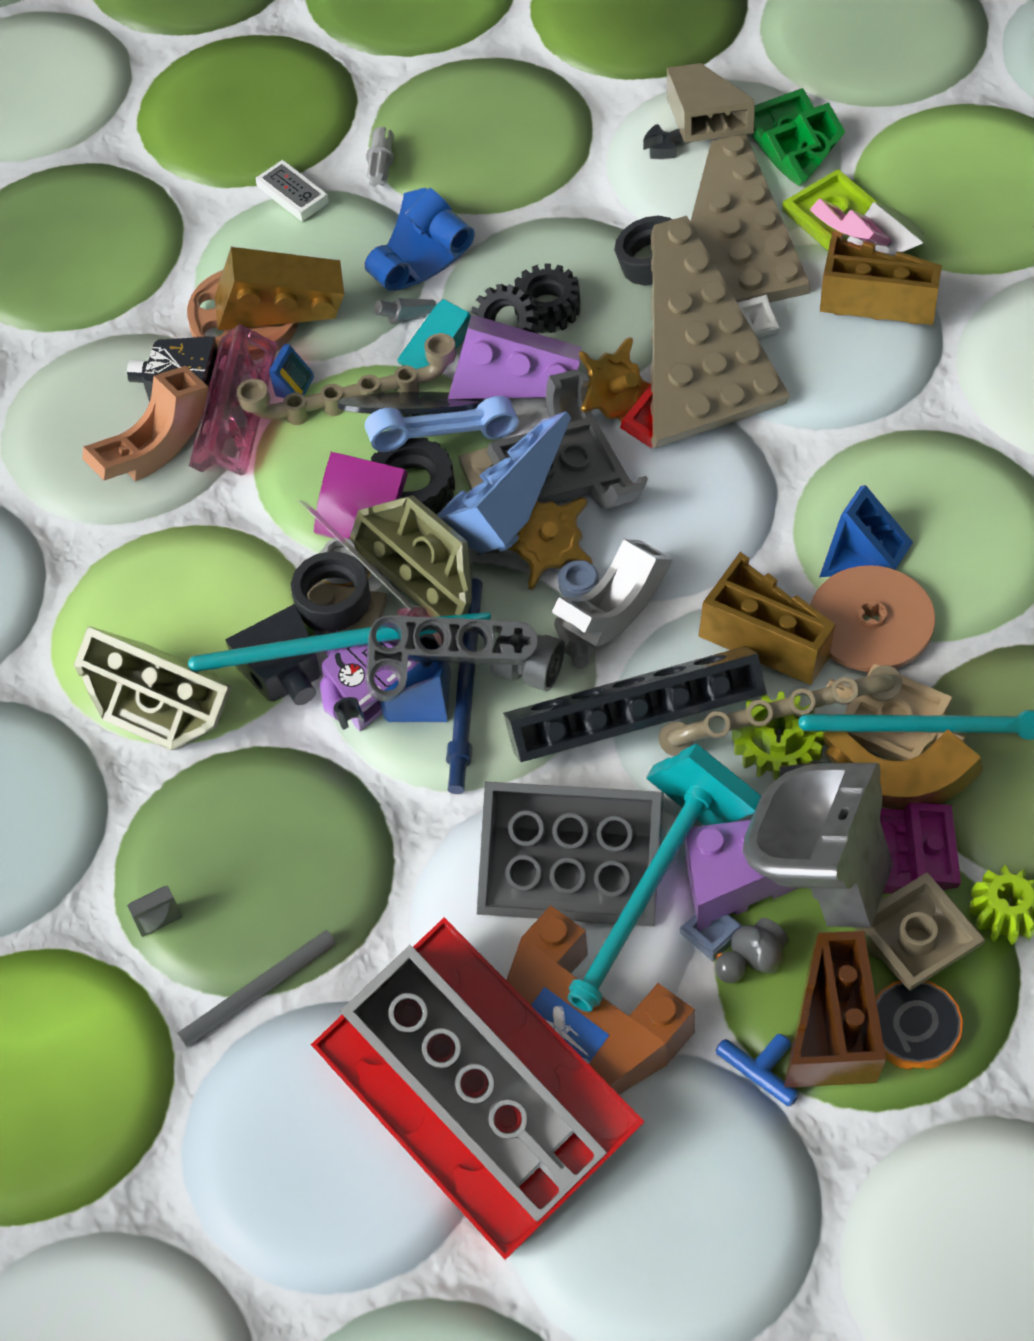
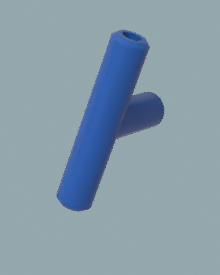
(760, 1068)

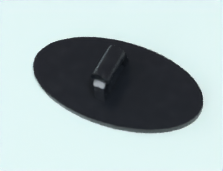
(407, 403)

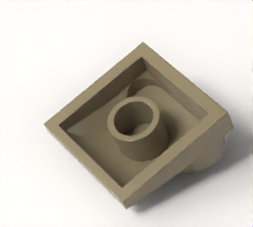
(919, 932)

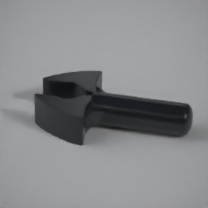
(662, 143)

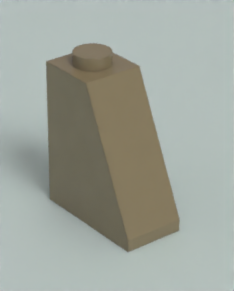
(707, 104)

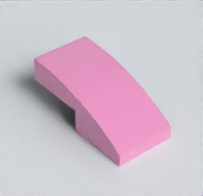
(852, 224)

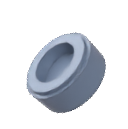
(577, 578)

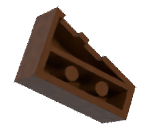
(838, 1017)

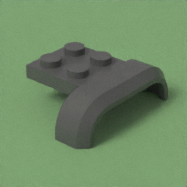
(584, 458)

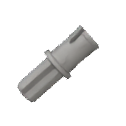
(379, 156)

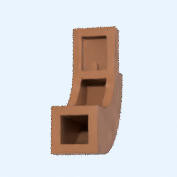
(159, 434)

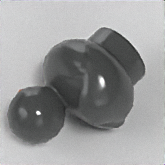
(755, 946)

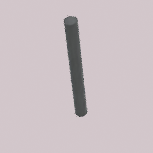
(256, 988)

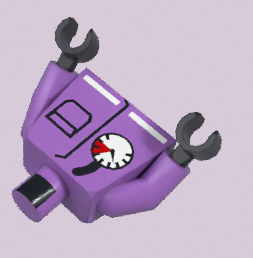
(345, 687)

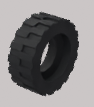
(428, 456)

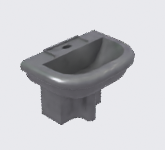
(825, 835)

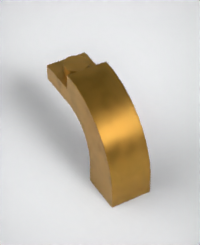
(928, 778)

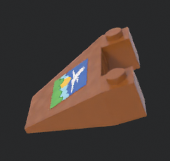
(611, 1042)

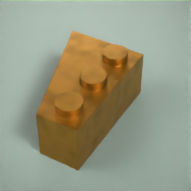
(878, 284)
(276, 289)
(759, 615)

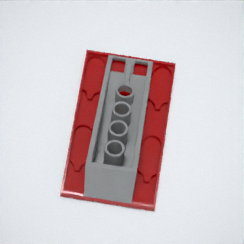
(476, 1086)

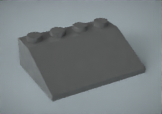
(566, 850)

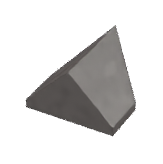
(896, 226)

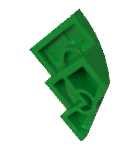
(796, 133)

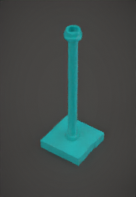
(705, 793)

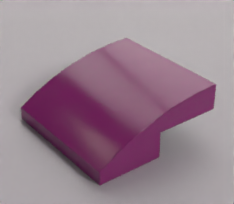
(352, 486)
(921, 842)

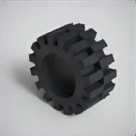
(555, 283)
(510, 296)

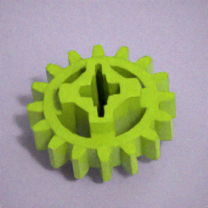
(760, 744)

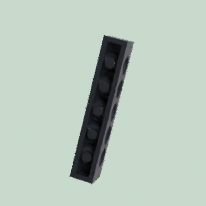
(634, 703)

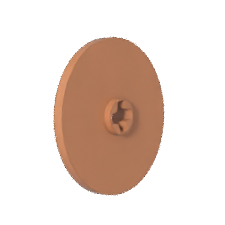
(903, 613)

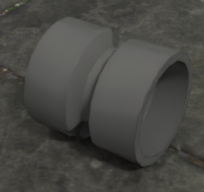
(541, 667)

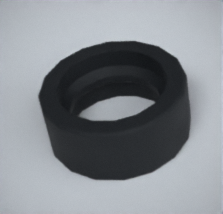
(631, 241)
(327, 566)

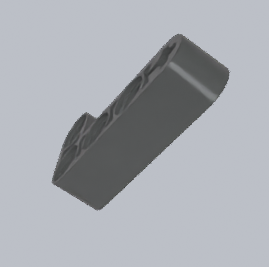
(451, 651)

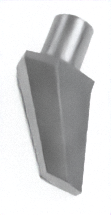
(404, 308)
(575, 646)

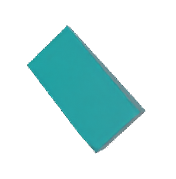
(445, 319)

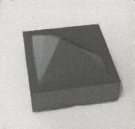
(154, 910)

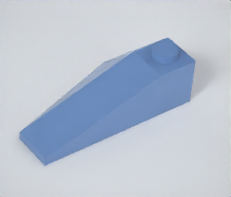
(504, 502)

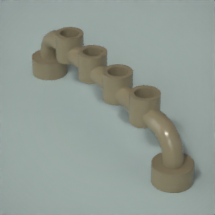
(255, 398)
(882, 684)

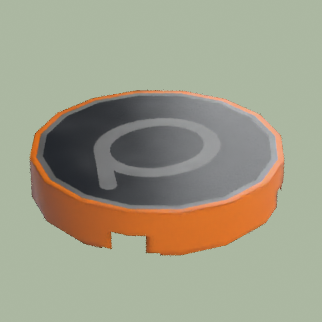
(918, 1025)

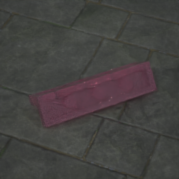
(221, 398)

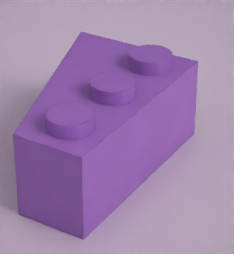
(508, 361)
(720, 874)

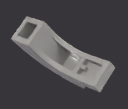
(618, 596)

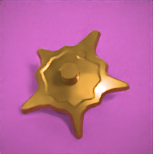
(613, 382)
(551, 537)

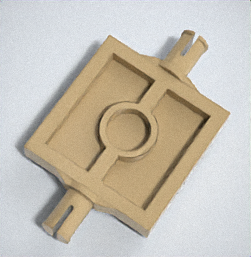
(911, 700)

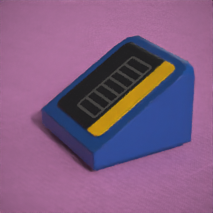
(290, 373)

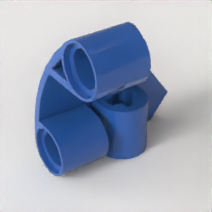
(422, 243)

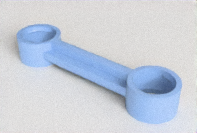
(441, 423)

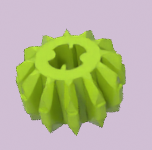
(992, 901)

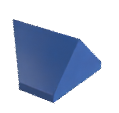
(865, 537)
(423, 697)

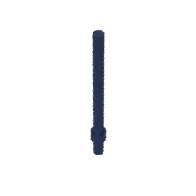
(459, 749)

